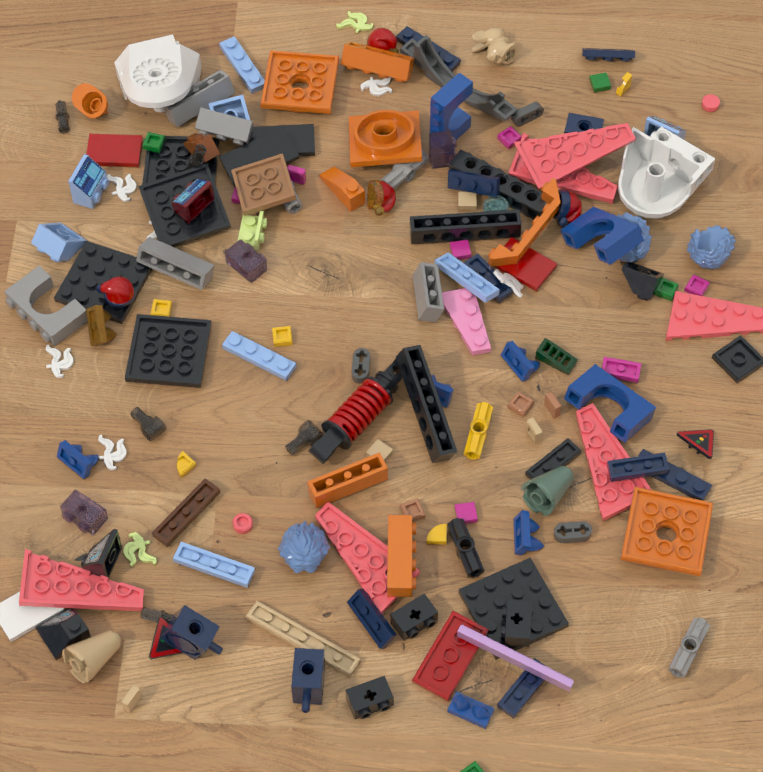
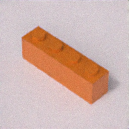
(378, 61)
(348, 480)
(400, 556)

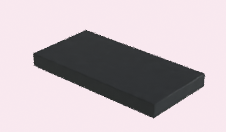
(300, 135)
(259, 149)

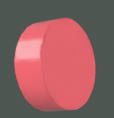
(710, 103)
(242, 523)

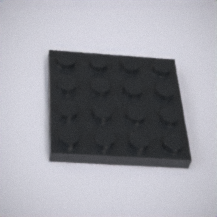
(173, 159)
(170, 226)
(94, 267)
(168, 351)
(518, 582)

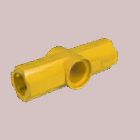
(476, 439)

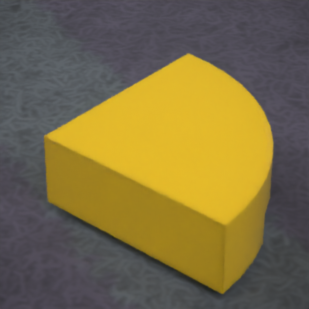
(625, 85)
(184, 464)
(437, 535)

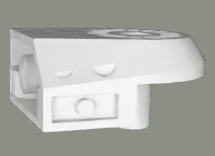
(157, 72)
(661, 173)

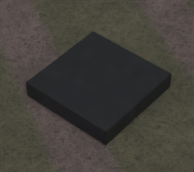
(738, 359)

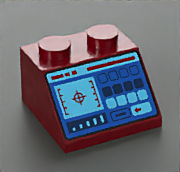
(193, 199)

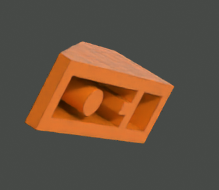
(344, 187)

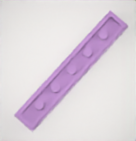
(515, 658)

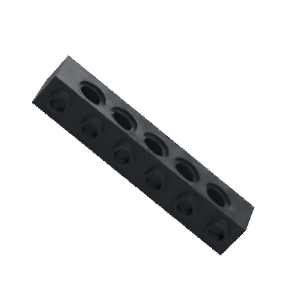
(516, 192)
(465, 226)
(426, 404)

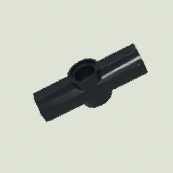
(468, 557)

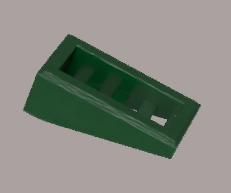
(559, 352)

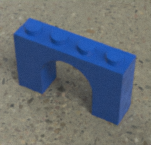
(445, 110)
(620, 239)
(599, 383)

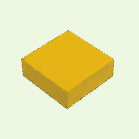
(161, 308)
(282, 336)

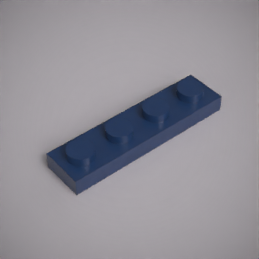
(449, 59)
(683, 481)

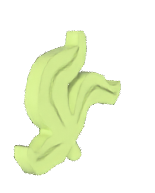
(360, 26)
(138, 544)

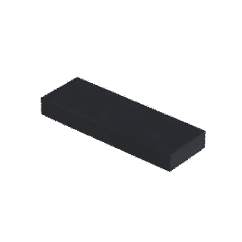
(559, 456)

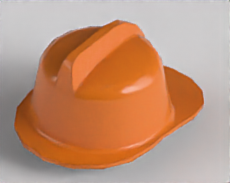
(90, 100)

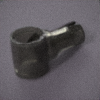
(150, 426)
(308, 434)

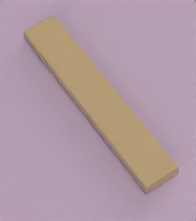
(302, 637)

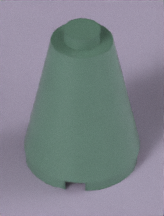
(546, 490)

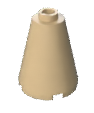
(91, 655)

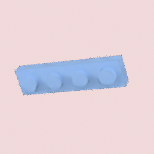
(242, 64)
(467, 277)
(259, 355)
(214, 564)

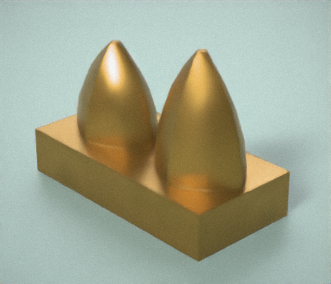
(96, 325)

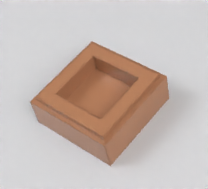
(520, 404)
(552, 404)
(413, 508)

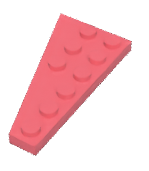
(569, 152)
(579, 183)
(711, 317)
(603, 447)
(361, 553)
(68, 586)

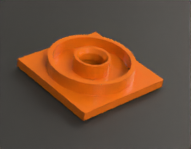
(289, 68)
(399, 146)
(683, 515)

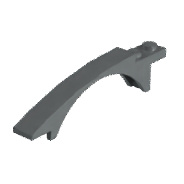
(437, 71)

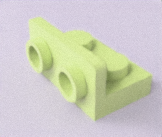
(252, 229)

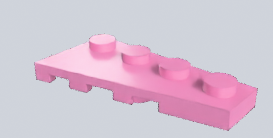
(467, 318)

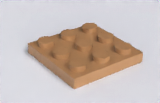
(263, 184)

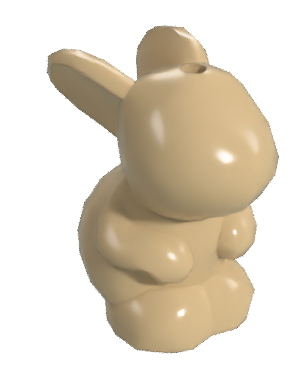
(498, 48)

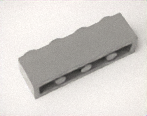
(207, 91)
(175, 263)

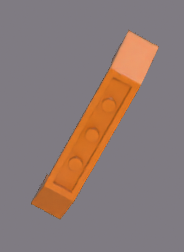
(502, 255)

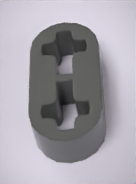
(527, 114)
(356, 365)
(572, 532)

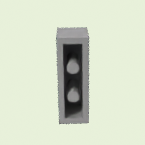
(224, 126)
(428, 292)

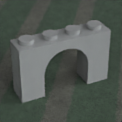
(52, 326)

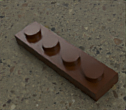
(186, 512)

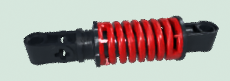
(357, 412)

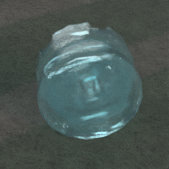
(495, 204)

